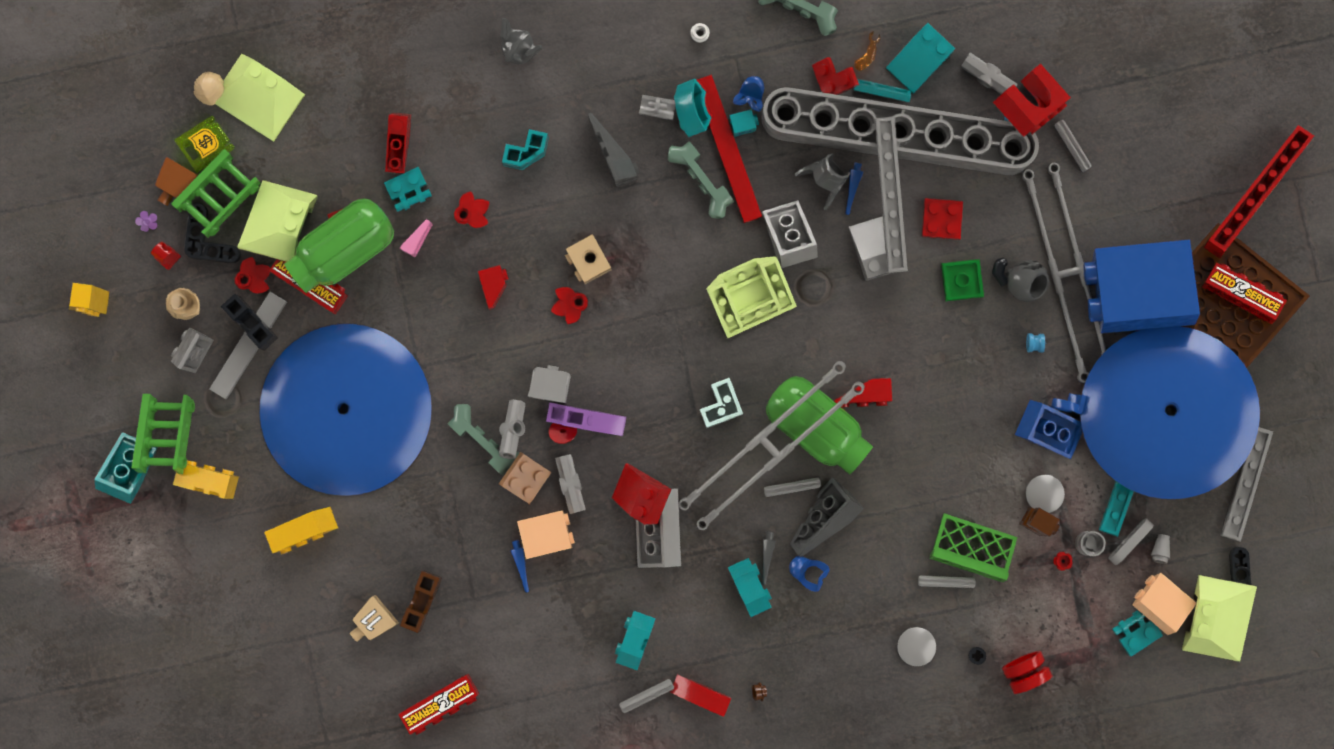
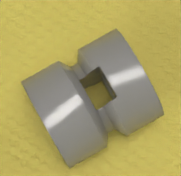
(1090, 543)

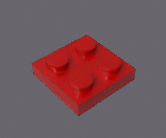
(942, 219)

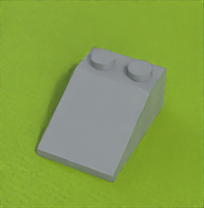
(790, 234)
(870, 247)
(191, 350)

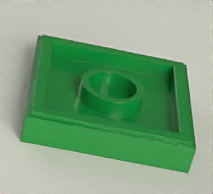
(962, 280)

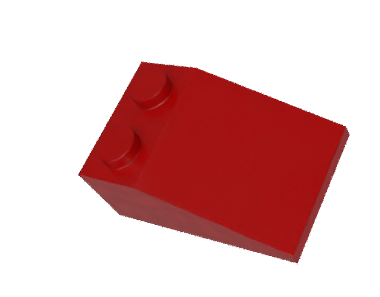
(641, 495)

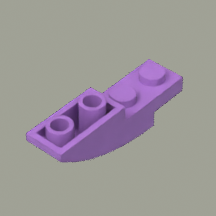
(586, 419)

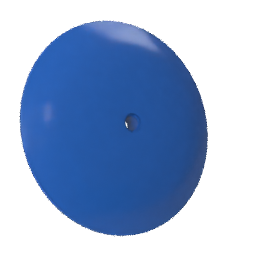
(384, 418)
(1164, 453)

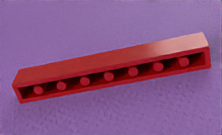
(1259, 191)

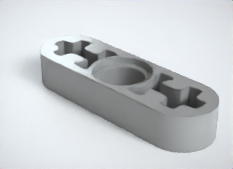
(1130, 541)

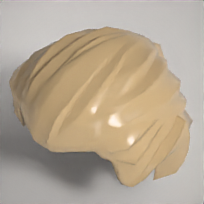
(208, 88)
(182, 304)

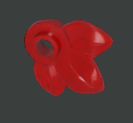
(475, 210)
(256, 276)
(566, 304)

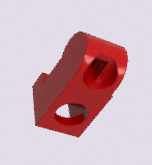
(165, 255)

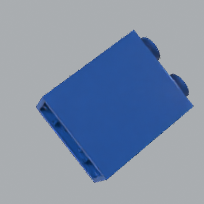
(1142, 286)

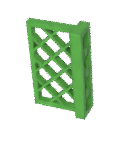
(967, 563)

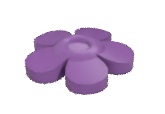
(146, 221)

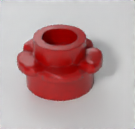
(1062, 566)

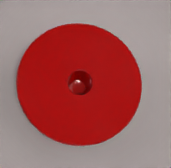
(562, 434)

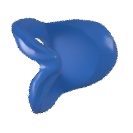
(752, 91)
(799, 566)

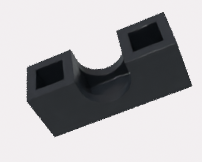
(252, 324)

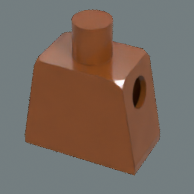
(173, 180)

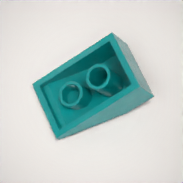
(920, 58)
(116, 474)

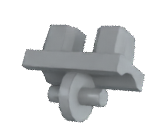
(657, 107)

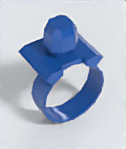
(1074, 404)

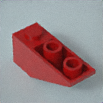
(397, 142)
(875, 391)

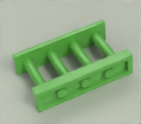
(210, 175)
(147, 424)

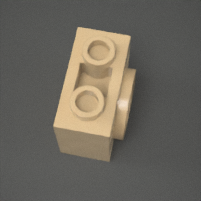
(577, 255)

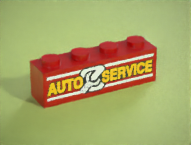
(1244, 293)
(328, 296)
(438, 704)

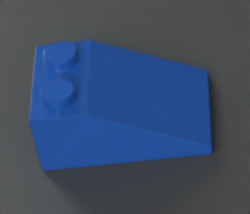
(1050, 429)

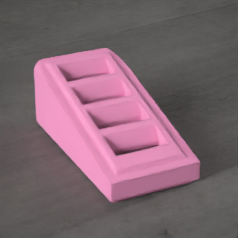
(415, 241)

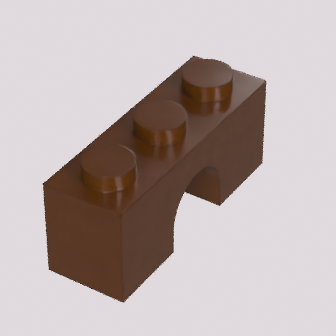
(1040, 522)
(421, 602)

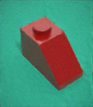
(493, 284)

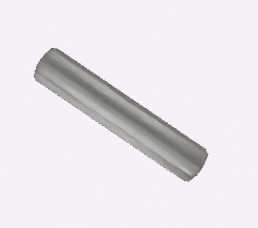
(1072, 145)
(792, 487)
(941, 581)
(646, 696)

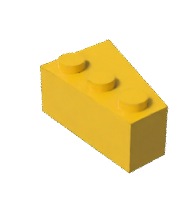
(88, 299)
(207, 480)
(301, 530)

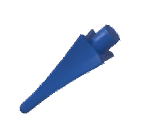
(854, 179)
(519, 558)

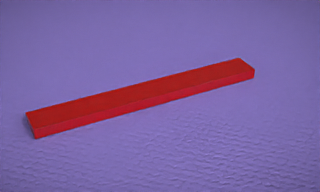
(729, 153)

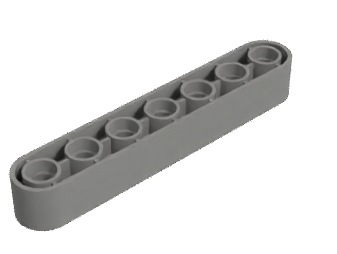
(917, 122)

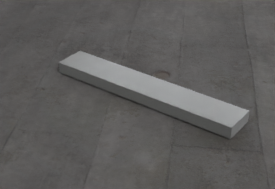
(246, 349)
(1246, 487)

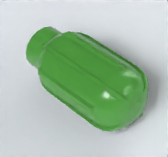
(340, 245)
(834, 441)

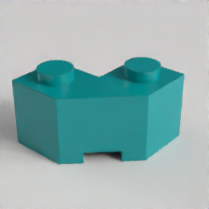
(521, 157)
(635, 640)

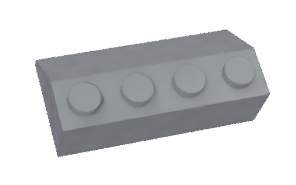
(660, 543)

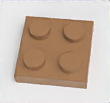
(524, 478)

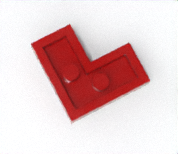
(833, 82)

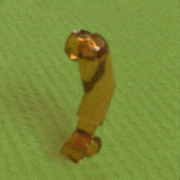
(866, 59)

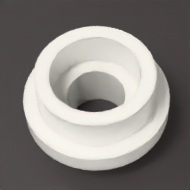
(702, 27)

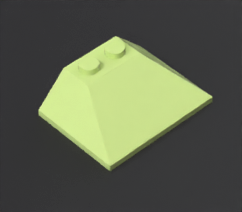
(259, 97)
(276, 221)
(750, 294)
(1220, 618)

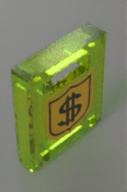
(206, 140)

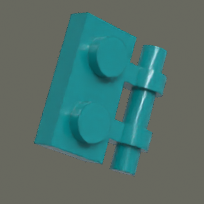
(405, 184)
(1138, 638)

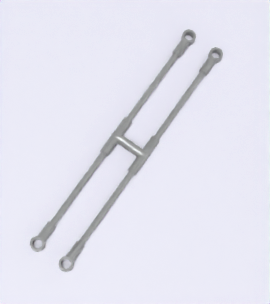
(1057, 275)
(762, 437)

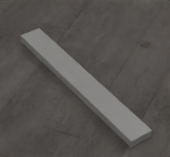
(891, 194)

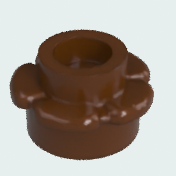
(759, 692)

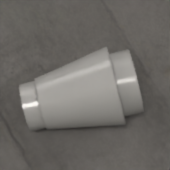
(1161, 549)

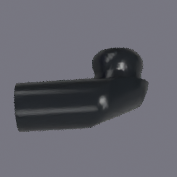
(998, 271)

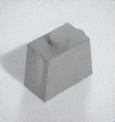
(549, 384)

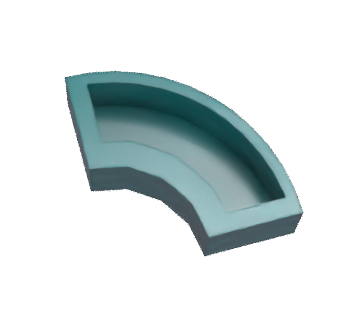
(691, 107)
(750, 589)

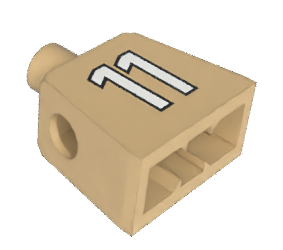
(372, 620)

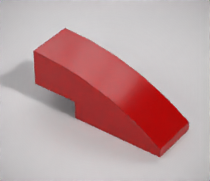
(701, 695)

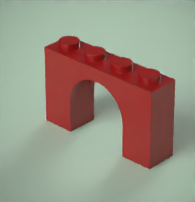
(1024, 114)

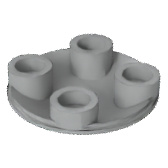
(1045, 493)
(916, 646)

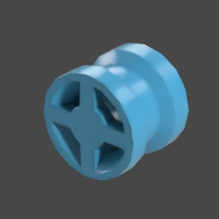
(1035, 343)

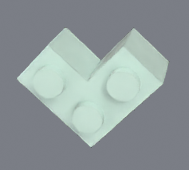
(726, 406)

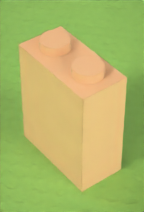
(545, 534)
(1163, 603)

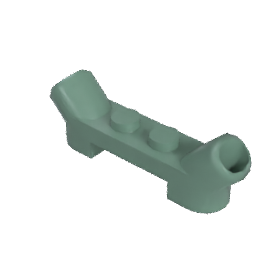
(823, 14)
(719, 197)
(462, 423)

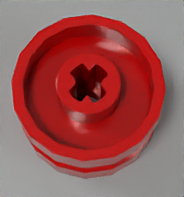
(1027, 672)

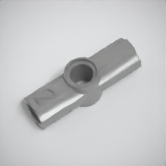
(987, 74)
(512, 429)
(570, 484)

